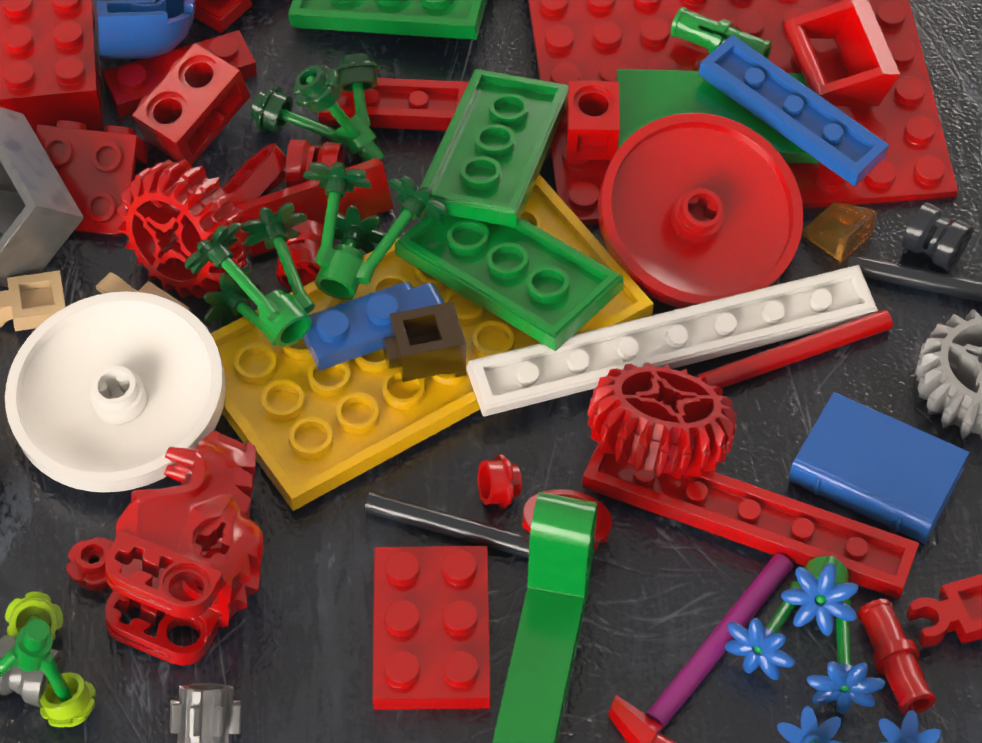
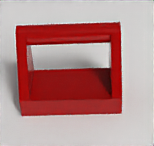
(860, 46)

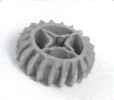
(952, 373)

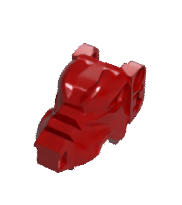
(186, 540)

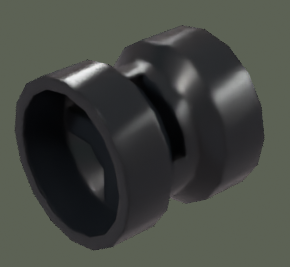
(937, 236)

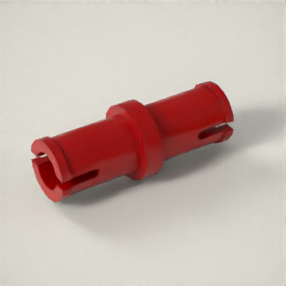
(896, 656)

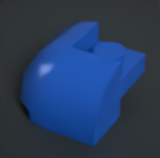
(142, 27)

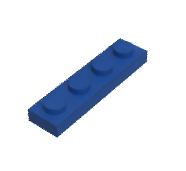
(793, 110)

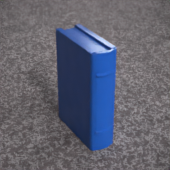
(878, 467)

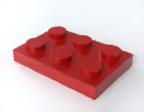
(431, 628)

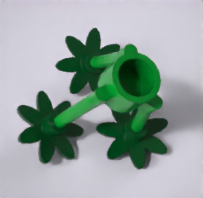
(343, 266)
(282, 315)

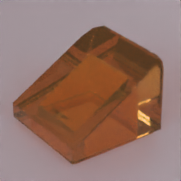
(841, 229)

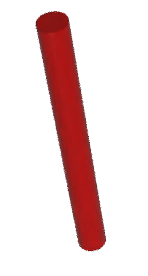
(798, 350)

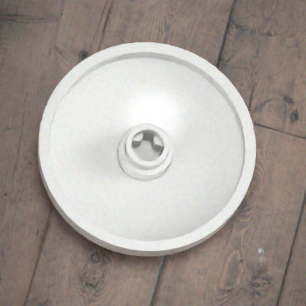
(113, 389)

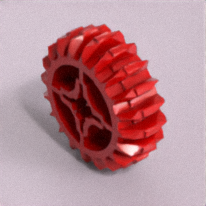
(168, 215)
(662, 420)

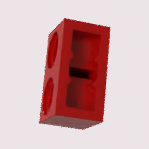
(198, 110)

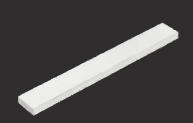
(671, 338)

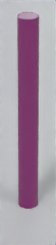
(714, 646)

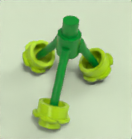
(34, 622)

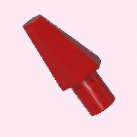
(634, 724)

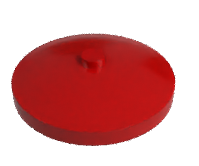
(699, 209)

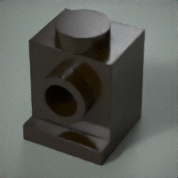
(426, 342)

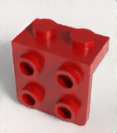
(94, 169)

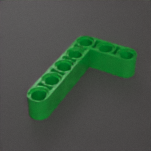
(549, 621)

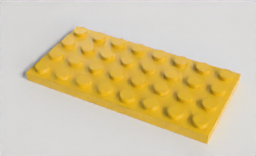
(346, 419)

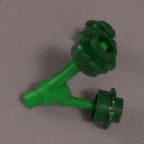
(318, 91)

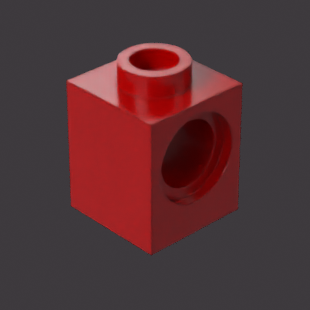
(592, 119)

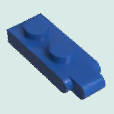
(360, 324)

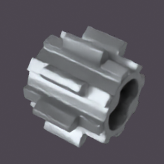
(205, 713)

